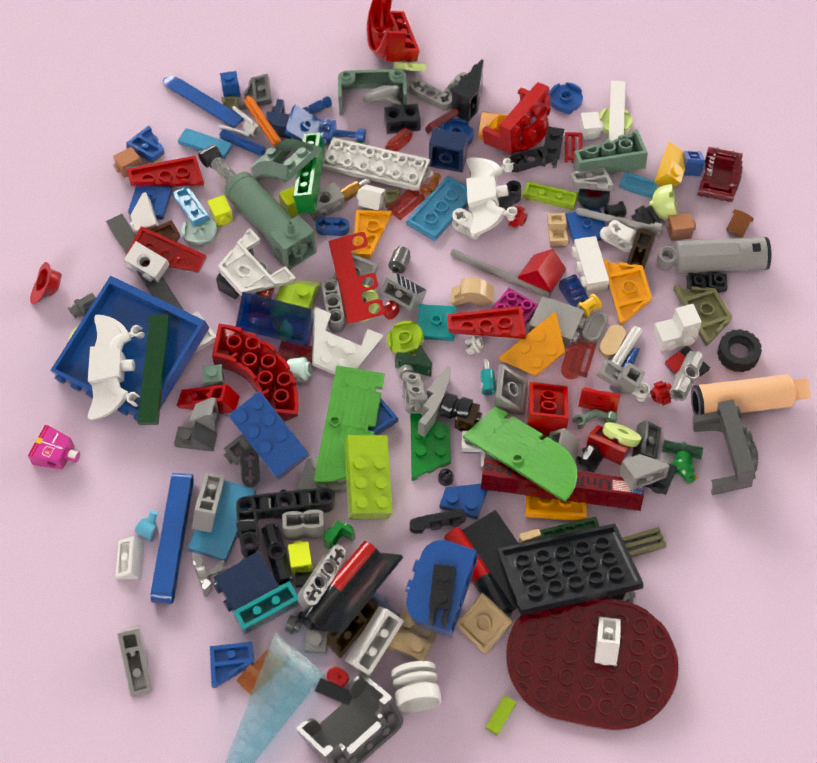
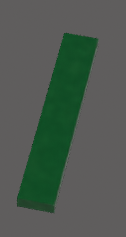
(154, 370)

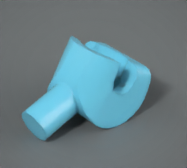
(147, 526)

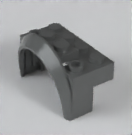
(739, 444)

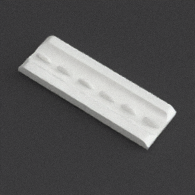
(375, 164)

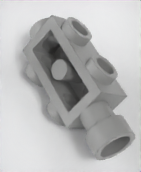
(412, 389)

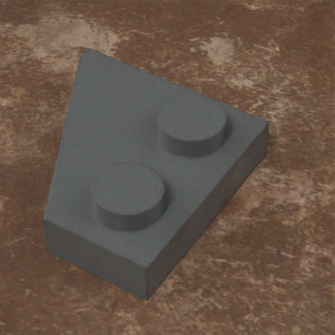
(259, 90)

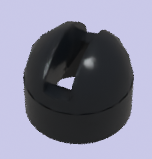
(448, 479)

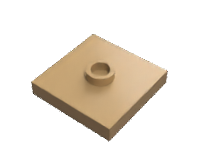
(484, 623)

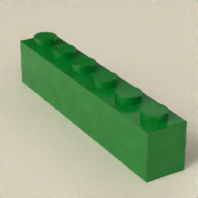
(309, 177)

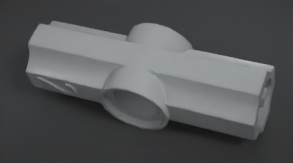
(686, 375)

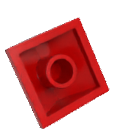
(543, 270)
(609, 448)

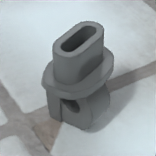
(82, 305)

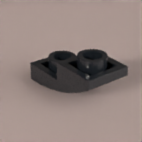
(711, 280)

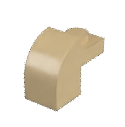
(474, 290)

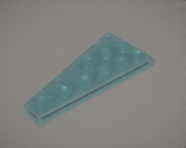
(277, 693)

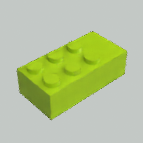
(368, 477)

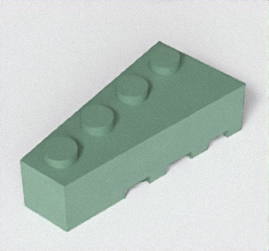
(616, 155)

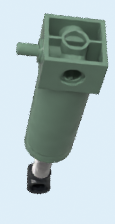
(289, 237)

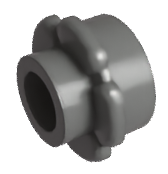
(293, 624)

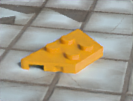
(628, 289)
(539, 349)

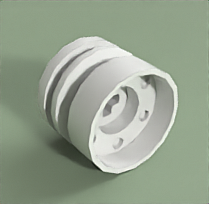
(416, 686)

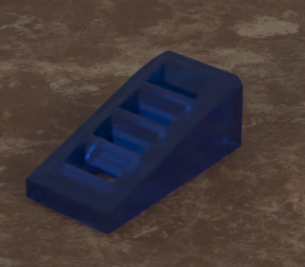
(570, 284)

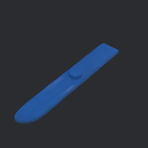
(203, 101)

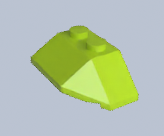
(300, 293)

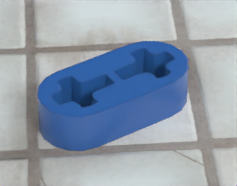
(332, 226)

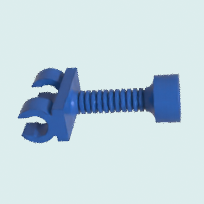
(328, 125)

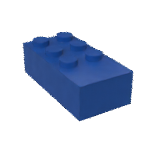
(269, 435)

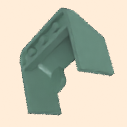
(370, 79)

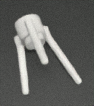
(250, 126)

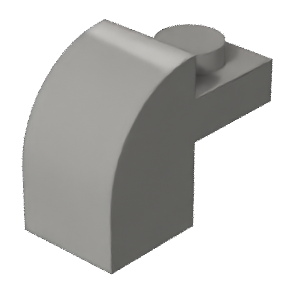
(623, 379)

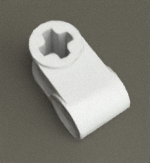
(464, 222)
(620, 235)

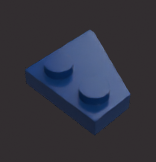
(229, 661)

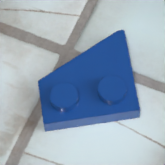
(146, 145)
(464, 497)

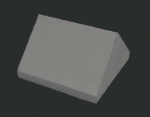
(511, 391)

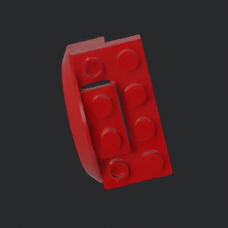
(398, 40)
(531, 104)

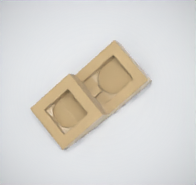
(557, 229)

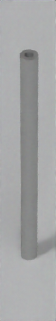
(498, 272)

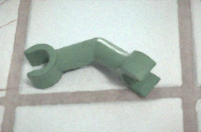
(607, 416)

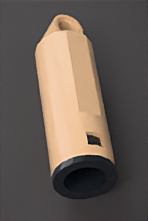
(750, 394)

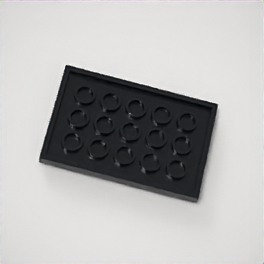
(569, 569)

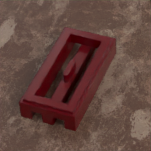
(439, 121)

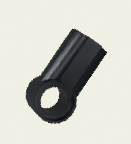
(514, 196)

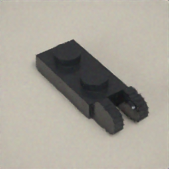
(552, 145)
(436, 521)
(441, 592)

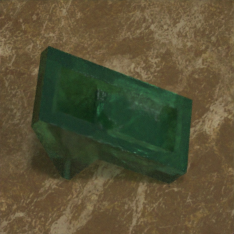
(419, 362)

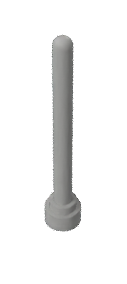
(655, 228)

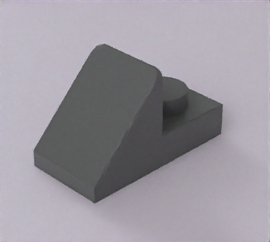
(196, 438)

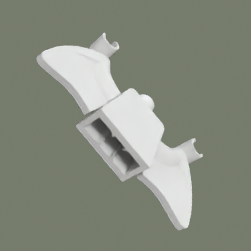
(484, 194)
(108, 367)

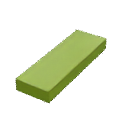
(550, 195)

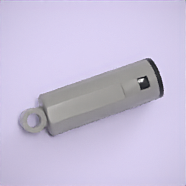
(717, 255)

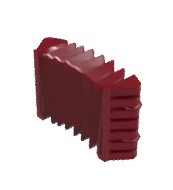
(721, 174)

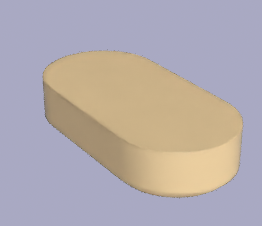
(612, 341)

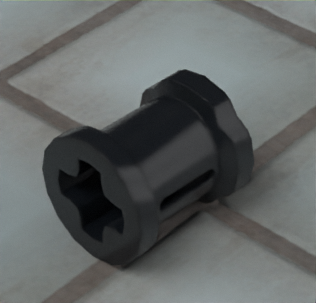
(616, 210)

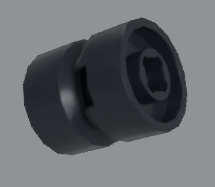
(455, 407)

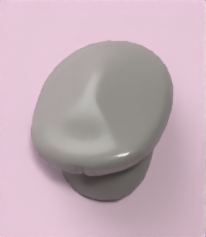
(383, 94)

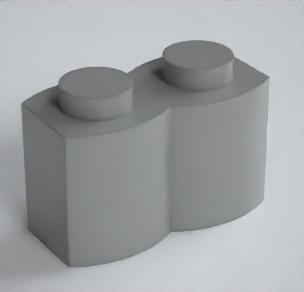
(306, 524)

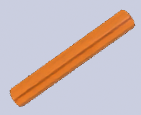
(261, 121)

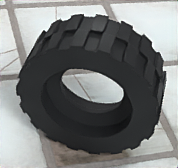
(741, 337)

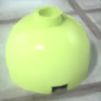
(664, 202)

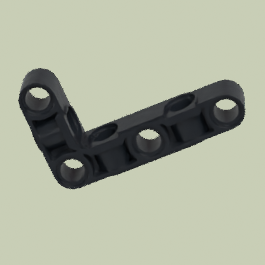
(269, 506)

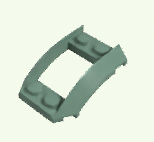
(269, 165)

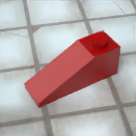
(225, 397)

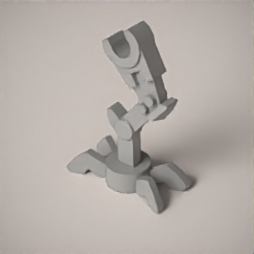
(203, 574)

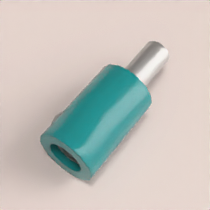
(487, 379)

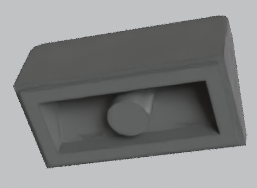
(650, 439)

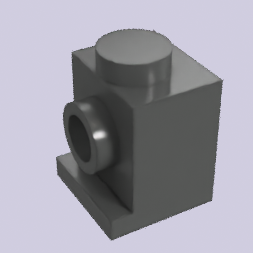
(239, 443)

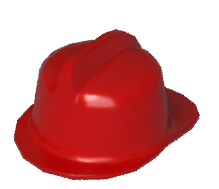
(46, 283)

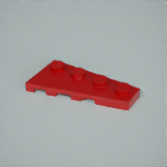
(168, 173)
(492, 322)

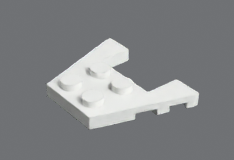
(246, 273)
(333, 350)

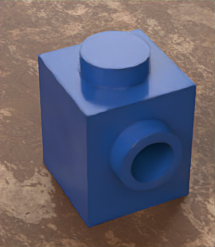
(230, 84)

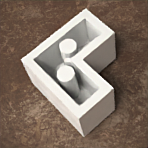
(678, 331)

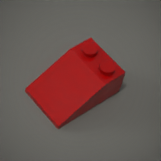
(547, 407)

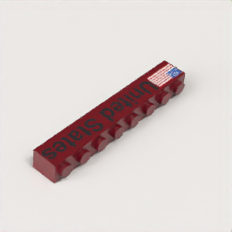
(589, 489)

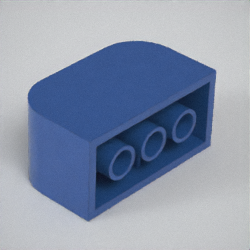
(419, 588)

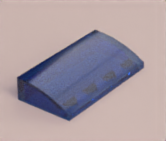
(275, 319)

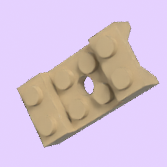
(412, 639)

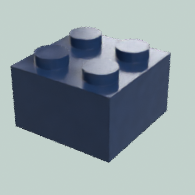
(448, 150)

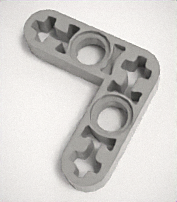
(423, 88)

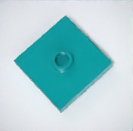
(434, 321)

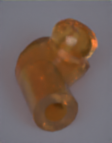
(428, 189)

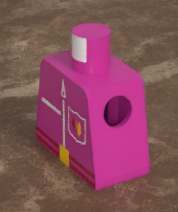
(53, 449)

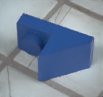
(693, 163)

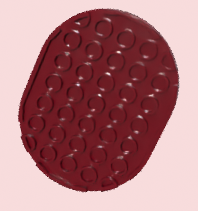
(555, 670)

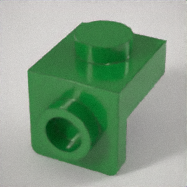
(334, 534)

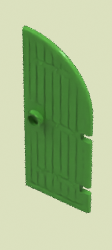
(350, 412)
(522, 450)

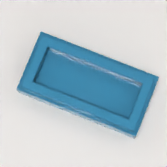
(638, 185)

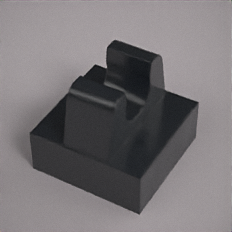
(591, 458)

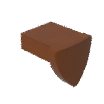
(739, 223)

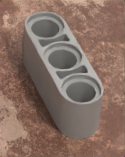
(333, 298)

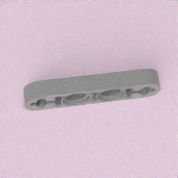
(320, 573)

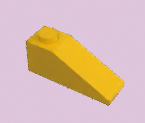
(671, 167)

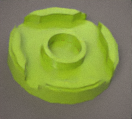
(405, 337)

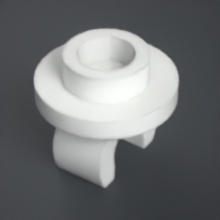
(476, 345)

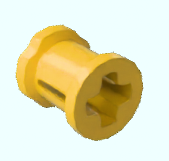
(590, 305)

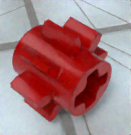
(520, 218)
(660, 393)

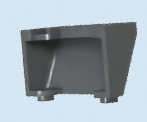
(354, 729)

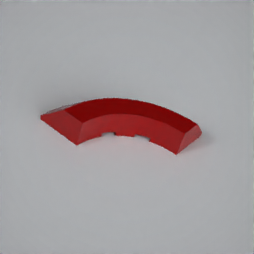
(259, 365)

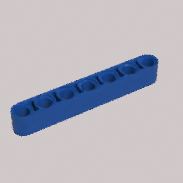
(172, 538)

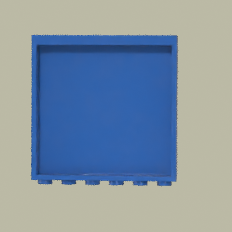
(130, 308)

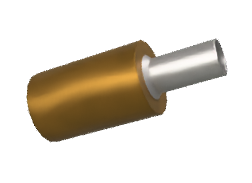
(352, 189)

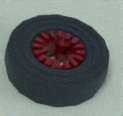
(593, 198)

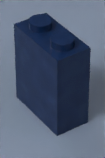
(244, 582)

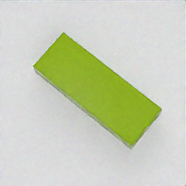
(500, 715)

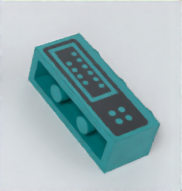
(266, 608)

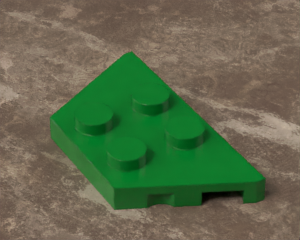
(429, 451)

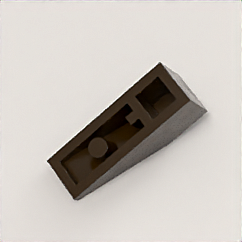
(641, 248)
(342, 642)

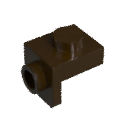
(474, 416)

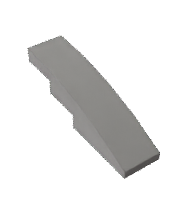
(433, 405)

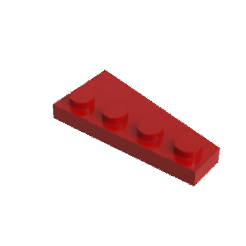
(177, 254)

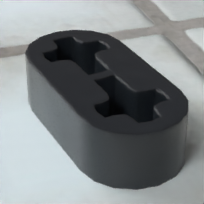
(254, 466)

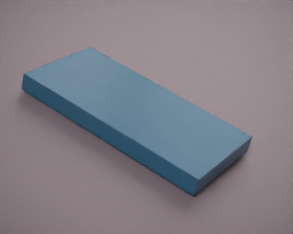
(436, 211)
(224, 531)

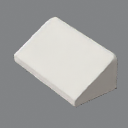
(129, 558)

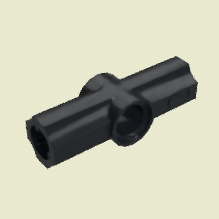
(280, 564)

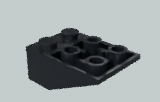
(468, 92)

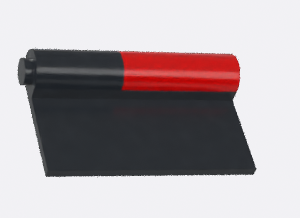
(488, 577)
(351, 589)

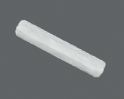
(627, 346)

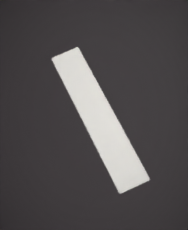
(617, 109)

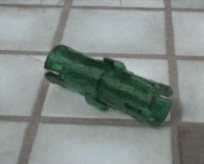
(674, 447)

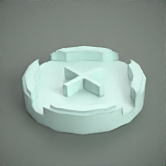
(200, 235)

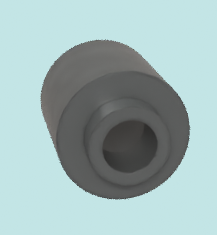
(399, 260)

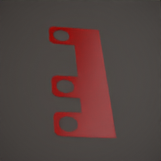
(349, 283)

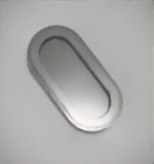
(594, 327)

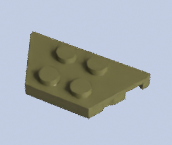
(709, 308)

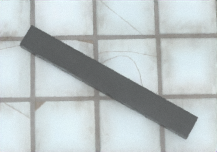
(125, 237)

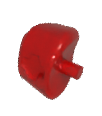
(391, 310)
(337, 676)

